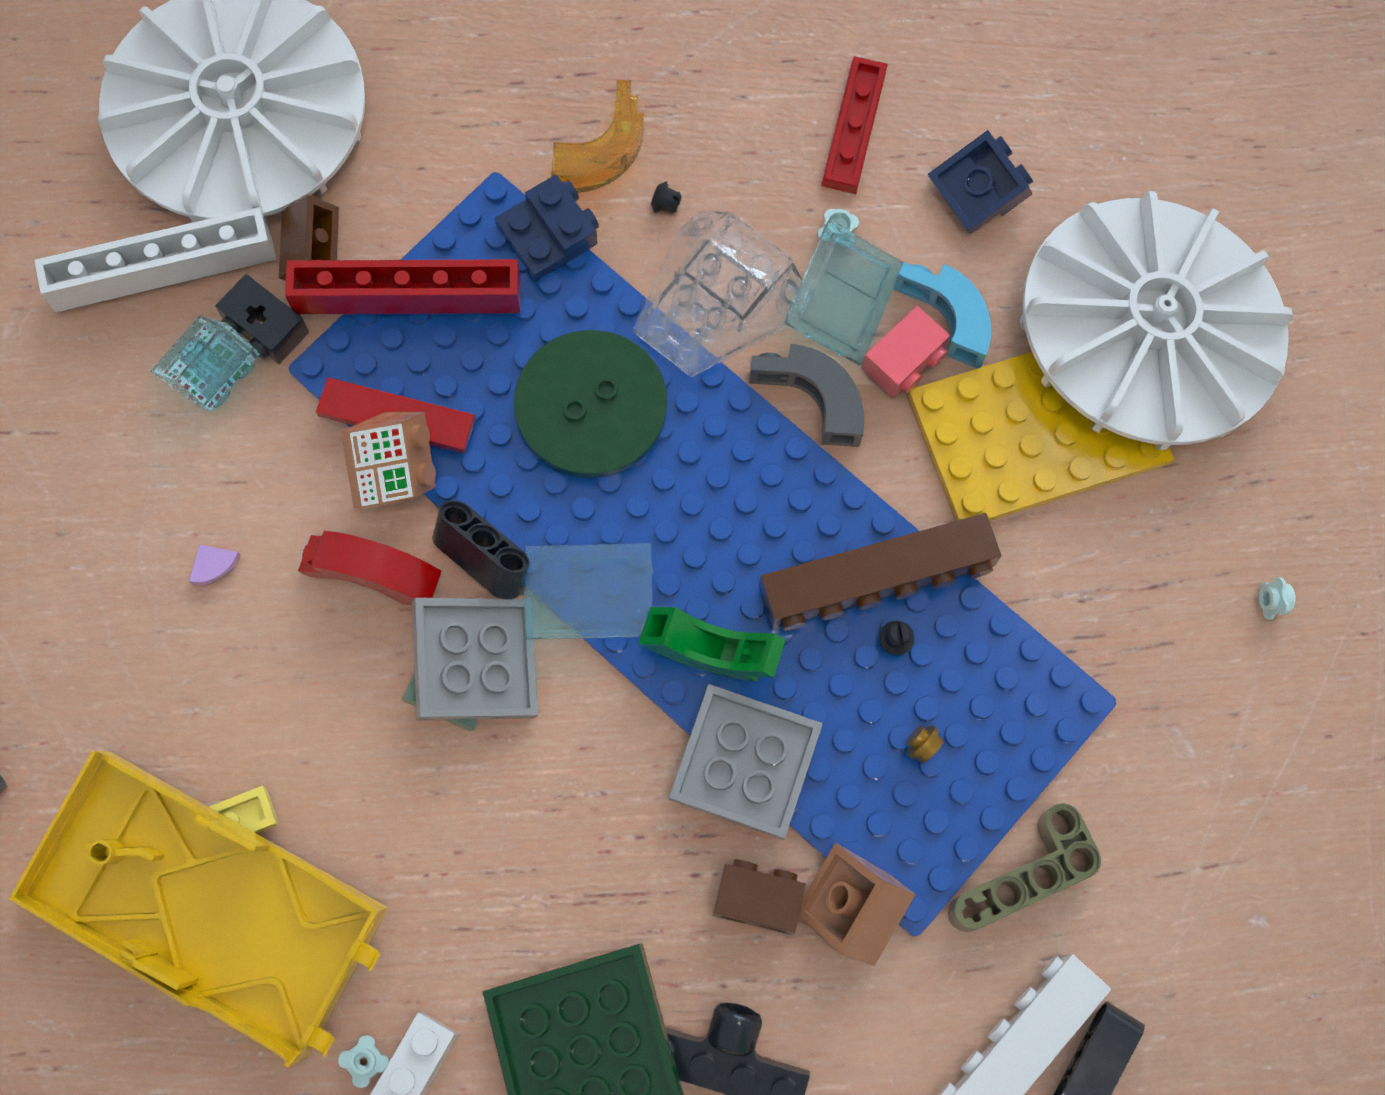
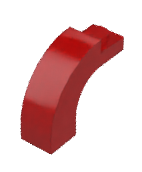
(369, 565)

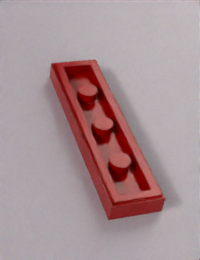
(854, 125)
(356, 404)

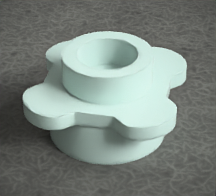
(841, 218)
(1276, 598)
(351, 1061)

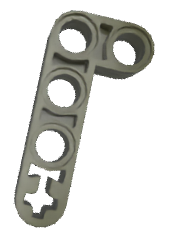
(1021, 880)

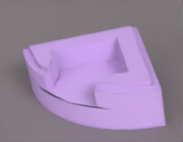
(212, 564)

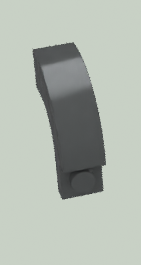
(824, 382)

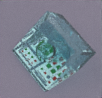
(206, 362)

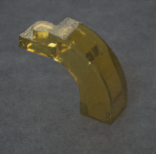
(607, 157)

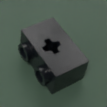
(280, 326)

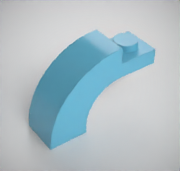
(958, 303)

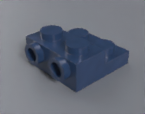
(981, 181)
(548, 227)

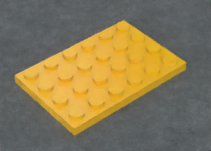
(1018, 445)

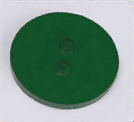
(590, 403)

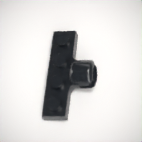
(728, 1058)

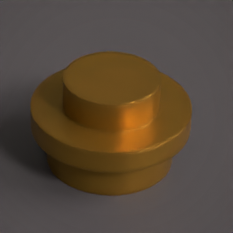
(924, 743)

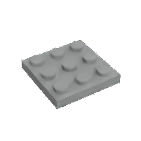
(473, 659)
(745, 762)

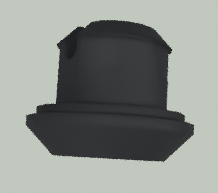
(665, 199)
(896, 637)

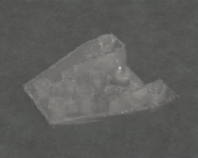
(716, 292)

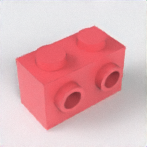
(906, 352)

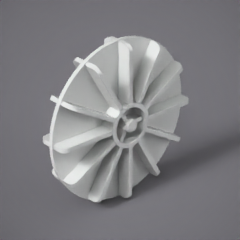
(231, 104)
(1155, 321)

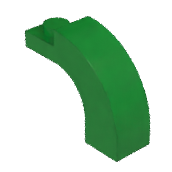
(711, 647)

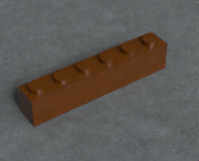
(879, 571)

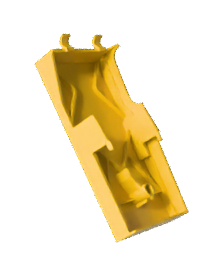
(200, 906)

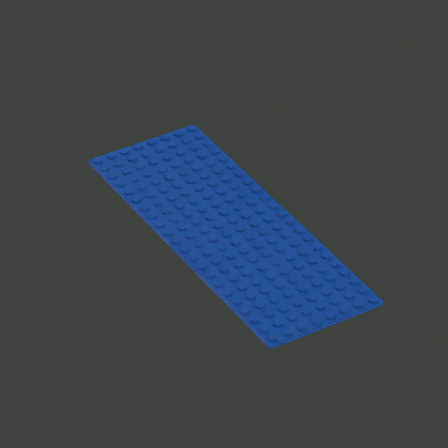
(722, 503)

